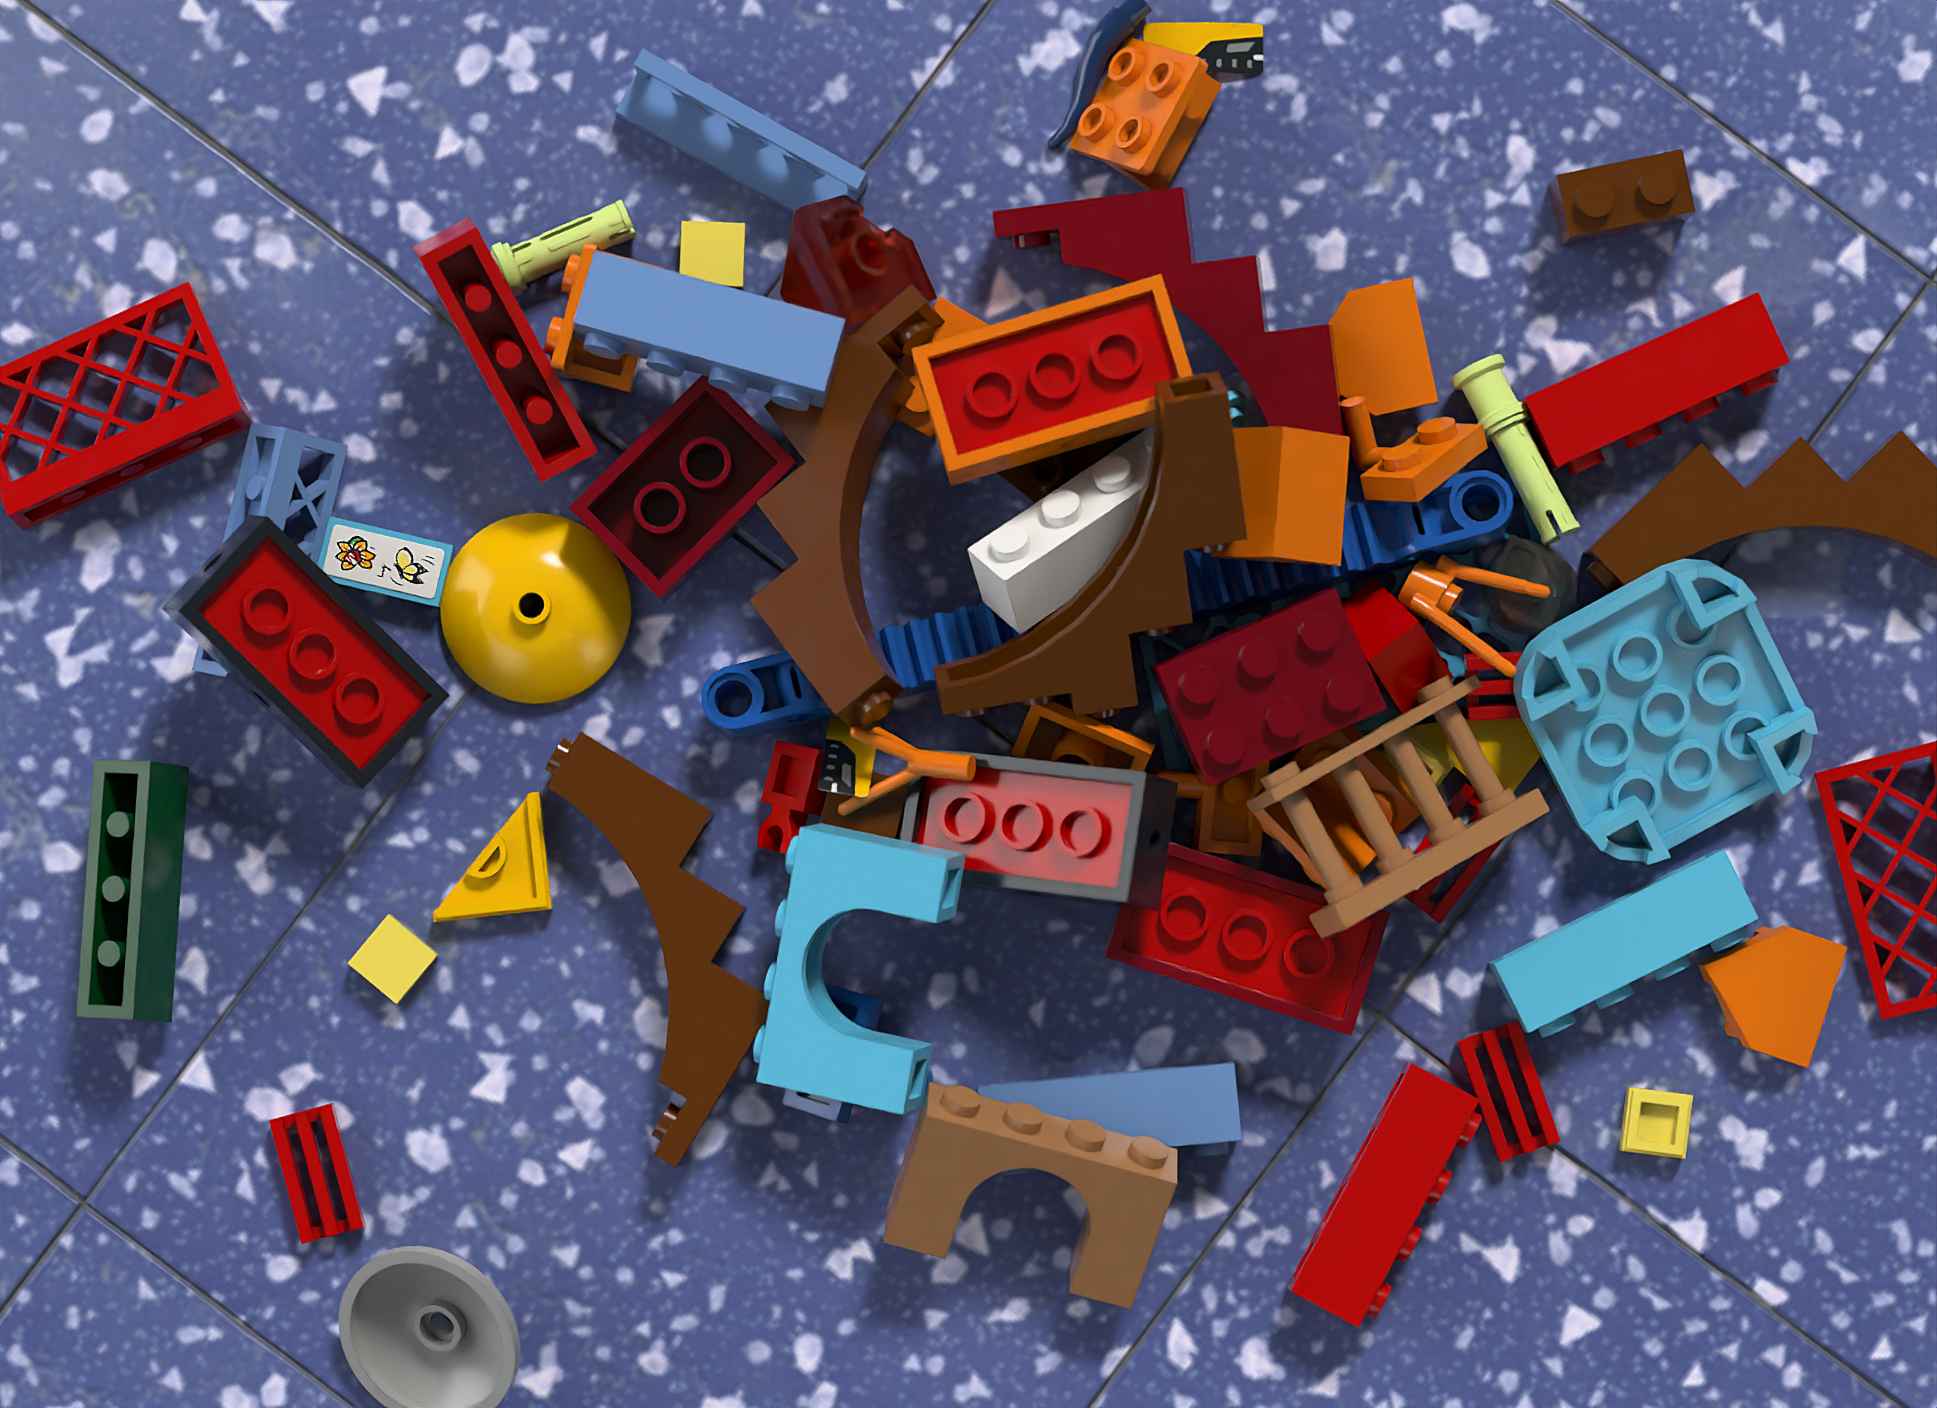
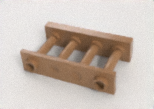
(1398, 866)

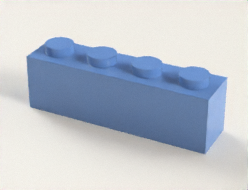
(708, 331)
(1170, 1104)

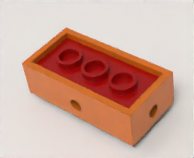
(1050, 379)

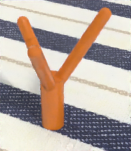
(919, 764)

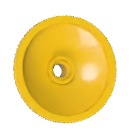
(582, 615)

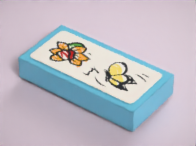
(385, 561)

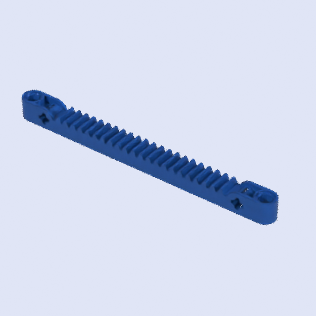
(1375, 540)

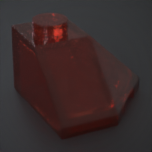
(847, 263)

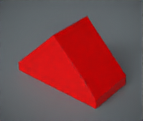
(1393, 645)

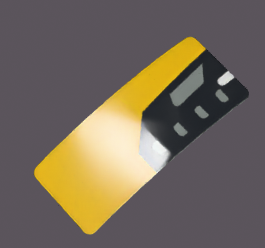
(1220, 44)
(846, 761)

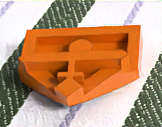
(1383, 348)
(1776, 990)

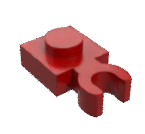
(792, 792)

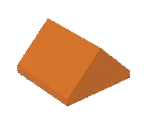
(1291, 495)
(1059, 736)

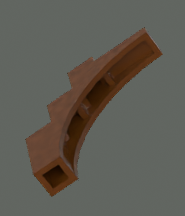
(1142, 587)

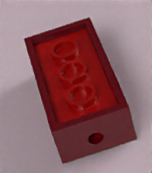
(1250, 940)

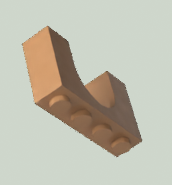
(972, 1137)

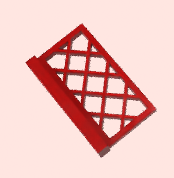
(140, 446)
(1850, 876)

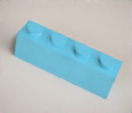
(1624, 941)

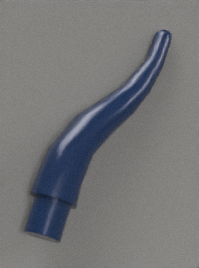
(1102, 42)

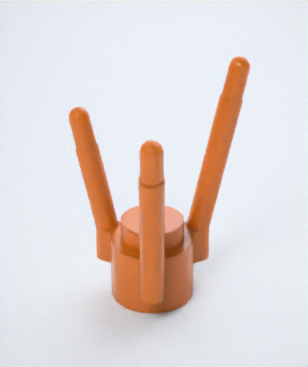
(1434, 596)

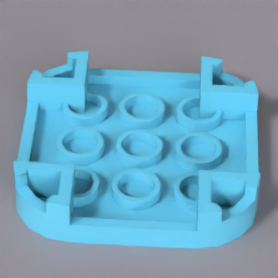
(1663, 709)

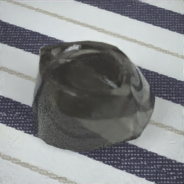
(1536, 564)

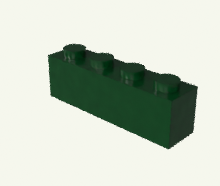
(132, 890)

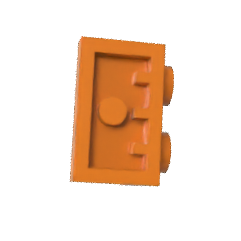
(1335, 810)

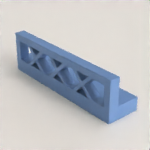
(734, 137)
(266, 487)

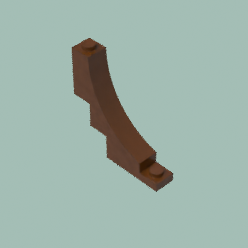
(1701, 505)
(817, 510)
(710, 1008)

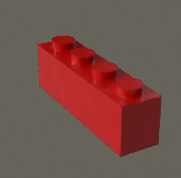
(505, 349)
(1656, 382)
(1383, 1195)

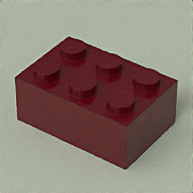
(683, 487)
(1268, 687)

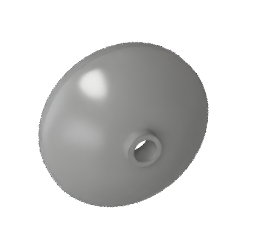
(406, 1346)

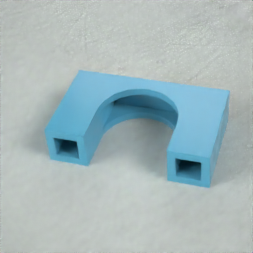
(806, 1037)

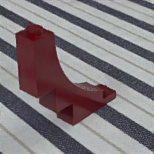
(1152, 235)

